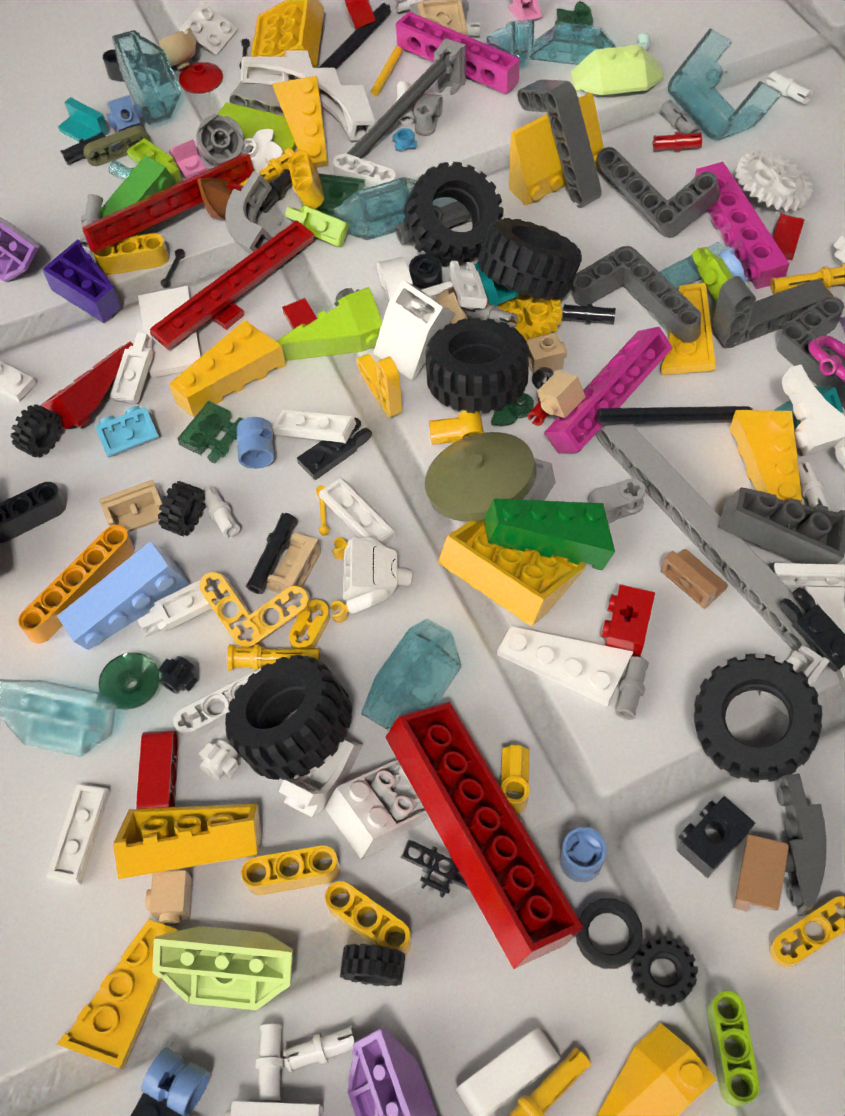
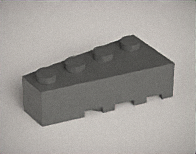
(786, 527)

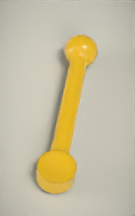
(323, 529)

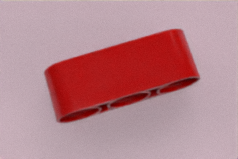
(157, 769)

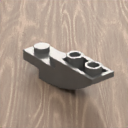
(808, 848)

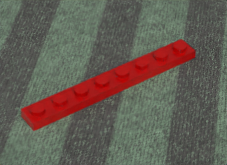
(161, 205)
(231, 285)

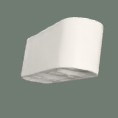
(508, 1074)

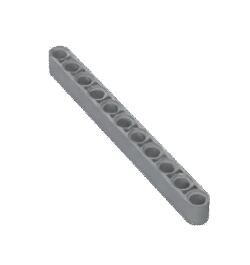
(701, 526)

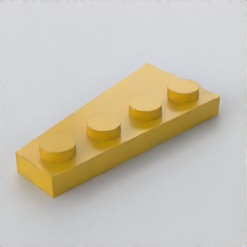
(303, 113)
(695, 355)
(116, 1014)

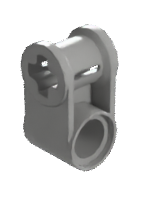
(427, 112)
(619, 502)

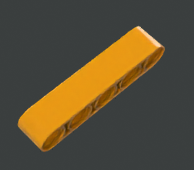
(81, 570)

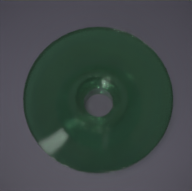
(127, 669)

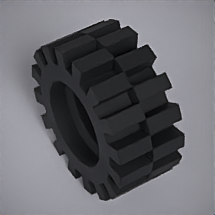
(36, 430)
(181, 508)
(683, 962)
(372, 965)

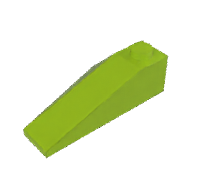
(343, 330)

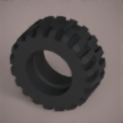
(462, 185)
(529, 258)
(477, 365)
(767, 676)
(307, 735)

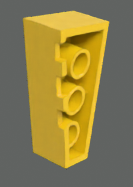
(227, 367)
(185, 837)

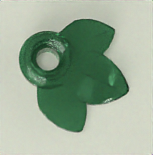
(580, 15)
(512, 412)

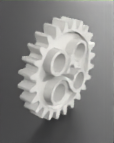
(773, 180)

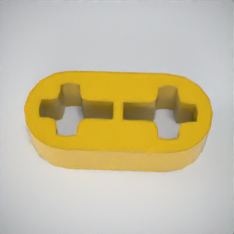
(314, 629)

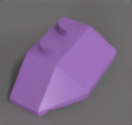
(15, 250)
(387, 1079)

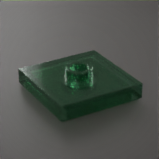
(337, 190)

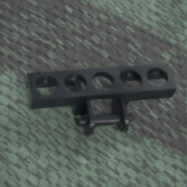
(428, 868)

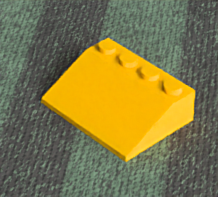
(289, 27)
(534, 155)
(512, 578)

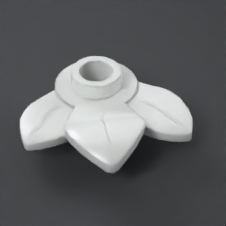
(262, 148)

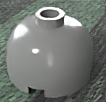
(219, 139)

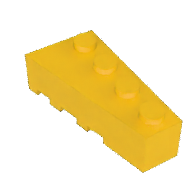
(768, 451)

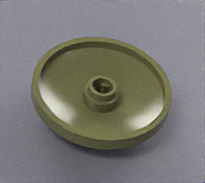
(476, 471)

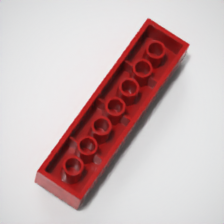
(483, 834)

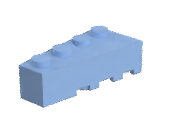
(122, 596)

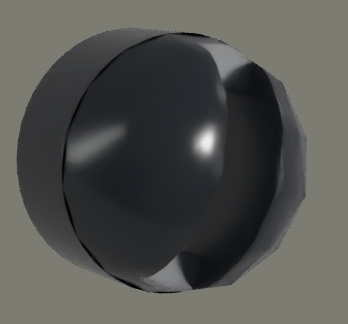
(539, 376)

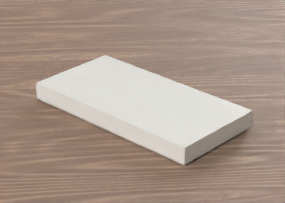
(153, 309)

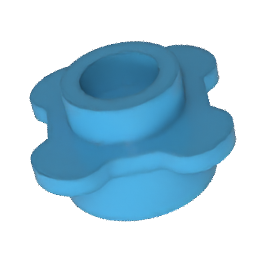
(404, 139)

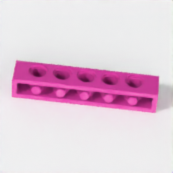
(483, 61)
(745, 230)
(609, 389)

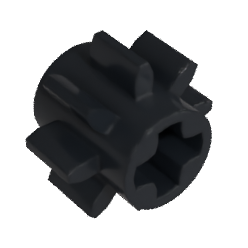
(177, 674)

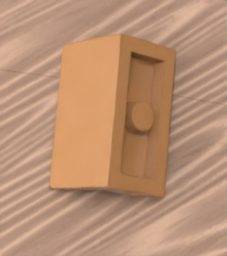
(693, 577)
(761, 873)

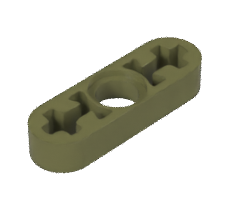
(107, 142)

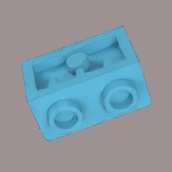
(126, 431)

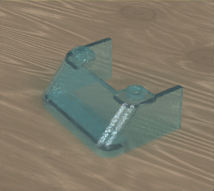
(695, 91)

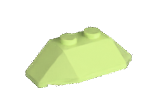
(617, 71)
(223, 966)

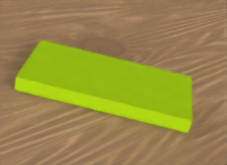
(253, 120)

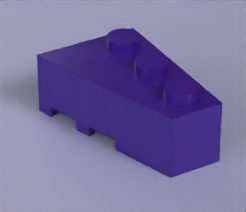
(82, 282)

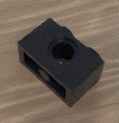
(706, 853)

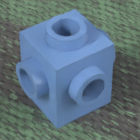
(123, 106)

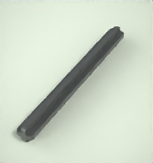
(398, 109)

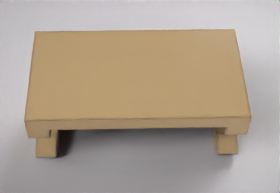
(133, 506)
(295, 564)

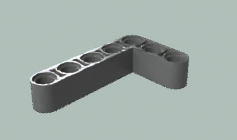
(563, 109)
(616, 167)
(631, 269)
(742, 318)
(799, 332)

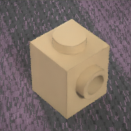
(546, 352)
(560, 394)
(170, 897)

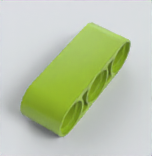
(726, 1065)

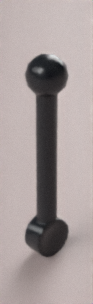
(245, 43)
(180, 254)

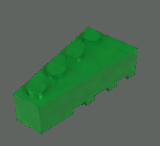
(552, 528)

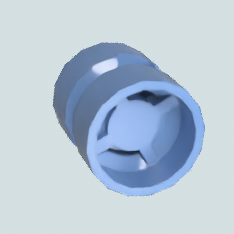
(255, 442)
(582, 854)
(187, 1086)

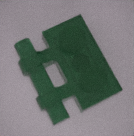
(204, 429)

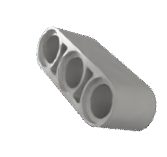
(257, 97)

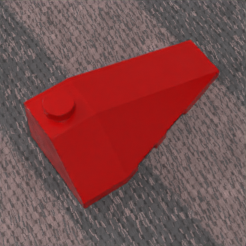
(85, 394)

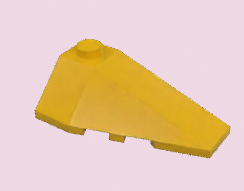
(658, 1078)

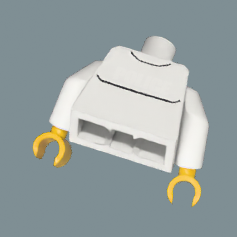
(368, 574)

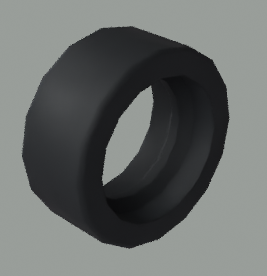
(628, 915)

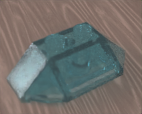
(514, 39)
(570, 43)
(147, 76)
(375, 209)
(413, 674)
(56, 715)

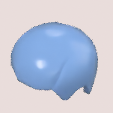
(733, 263)

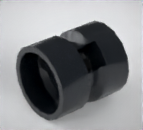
(425, 271)

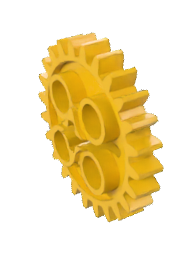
(534, 315)

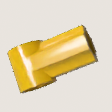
(455, 428)
(515, 775)

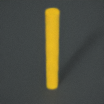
(386, 71)

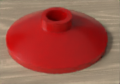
(200, 77)

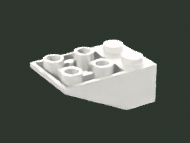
(408, 327)
(376, 809)

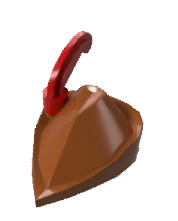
(215, 195)

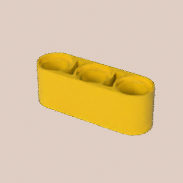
(305, 179)
(133, 254)
(276, 863)
(358, 906)

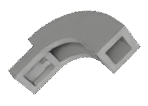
(242, 213)

